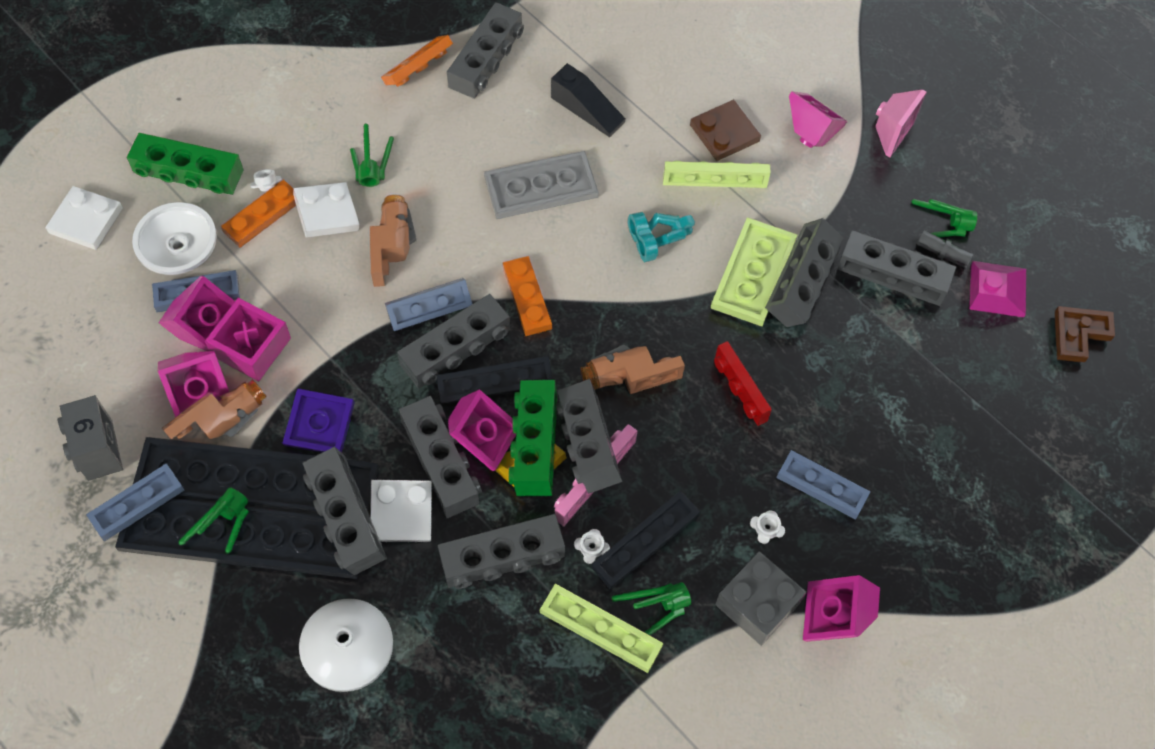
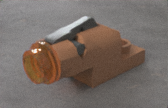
(391, 238)
(632, 367)
(220, 416)

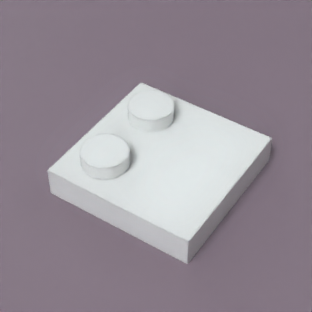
(326, 209)
(84, 217)
(401, 510)

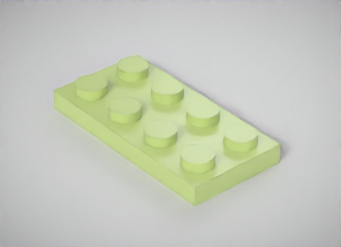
(753, 271)

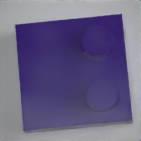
(318, 421)

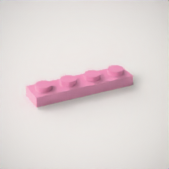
(570, 503)

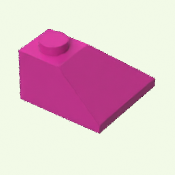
(813, 120)
(998, 289)
(196, 312)
(190, 378)
(482, 428)
(840, 608)

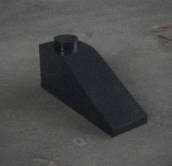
(585, 100)

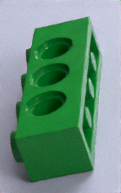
(185, 163)
(534, 478)

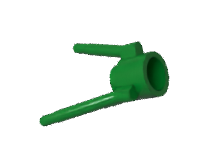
(369, 172)
(961, 219)
(228, 506)
(671, 596)

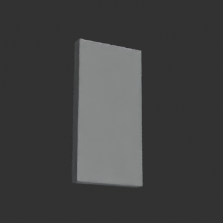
(540, 184)

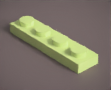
(716, 174)
(601, 628)

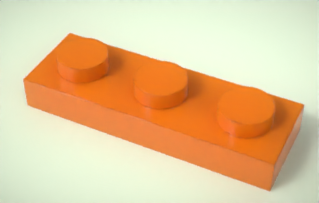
(417, 61)
(260, 214)
(527, 296)

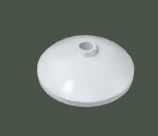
(173, 227)
(347, 664)

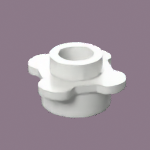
(265, 180)
(769, 518)
(591, 537)

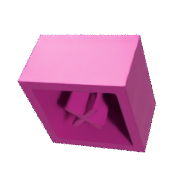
(248, 339)

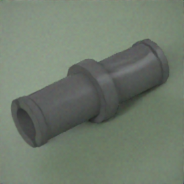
(944, 249)

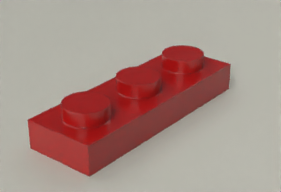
(742, 384)

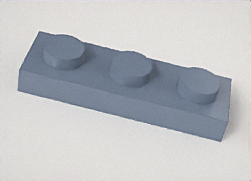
(166, 292)
(428, 304)
(823, 484)
(135, 502)

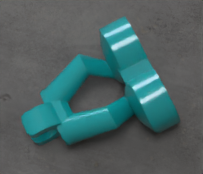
(646, 243)

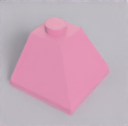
(897, 118)

